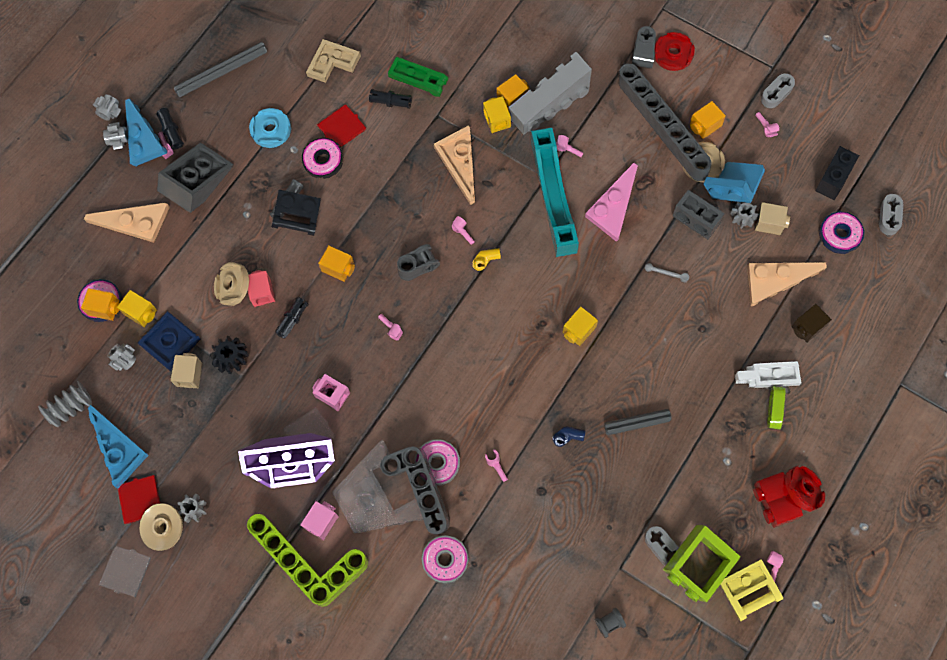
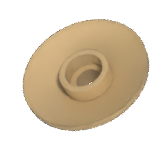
(152, 527)

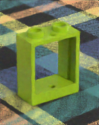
(714, 543)

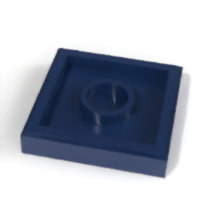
(168, 339)

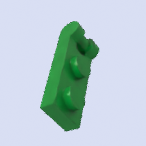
(417, 76)

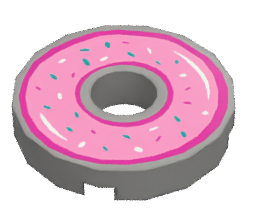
(451, 459)
(431, 555)

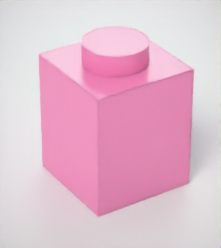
(320, 519)

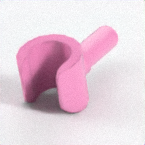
(769, 129)
(163, 141)
(562, 145)
(458, 225)
(395, 331)
(495, 463)
(776, 560)

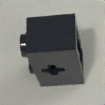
(837, 173)

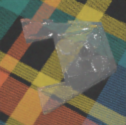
(364, 500)

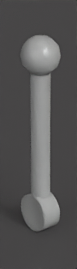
(683, 277)

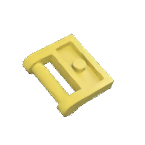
(746, 582)

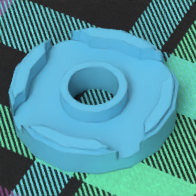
(270, 138)

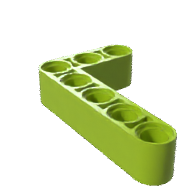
(301, 565)

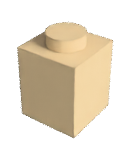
(772, 218)
(186, 371)

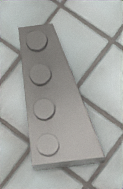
(552, 95)

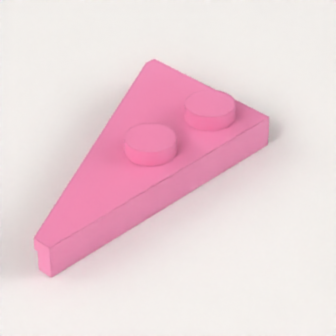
(610, 209)

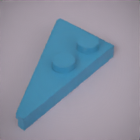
(141, 138)
(120, 452)

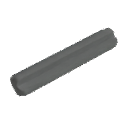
(637, 422)

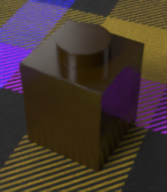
(811, 323)

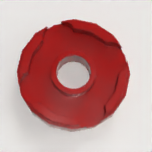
(674, 61)
(809, 498)

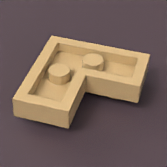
(331, 55)

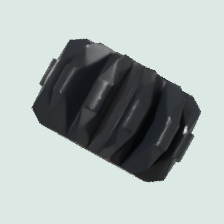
(237, 358)

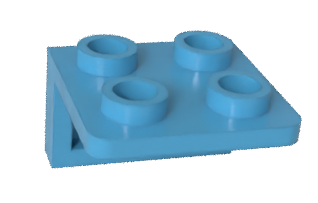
(736, 182)

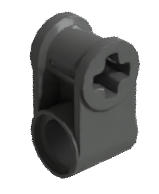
(644, 48)
(420, 260)

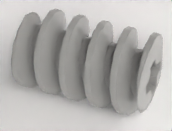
(66, 405)

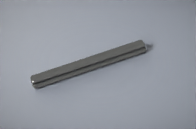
(220, 69)

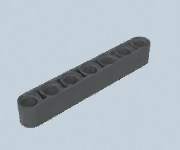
(668, 129)

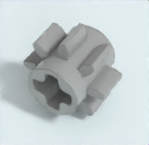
(107, 107)
(115, 135)
(744, 214)
(121, 357)
(194, 514)

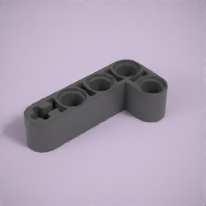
(420, 492)

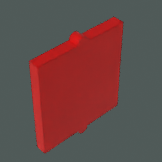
(341, 126)
(137, 498)

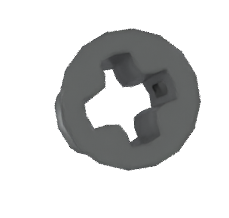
(610, 622)

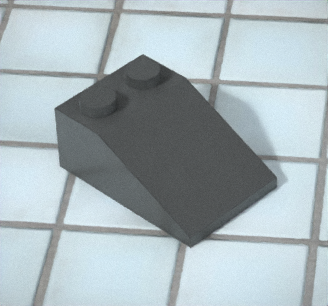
(193, 177)

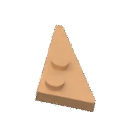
(457, 156)
(138, 222)
(771, 278)

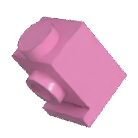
(326, 384)

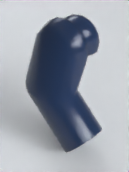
(566, 434)

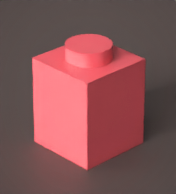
(260, 288)

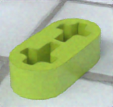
(776, 407)

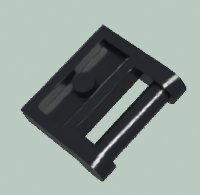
(296, 205)

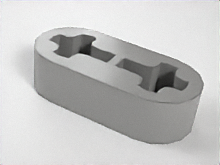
(775, 88)
(886, 214)
(655, 547)

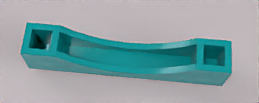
(550, 179)

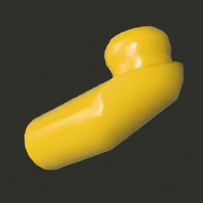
(483, 258)

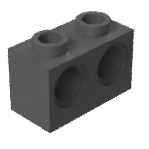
(698, 214)

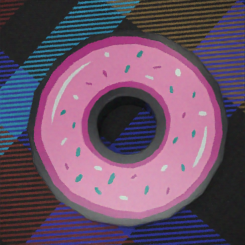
(314, 150)

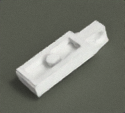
(770, 375)

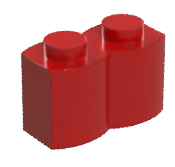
(776, 500)

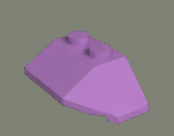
(287, 459)

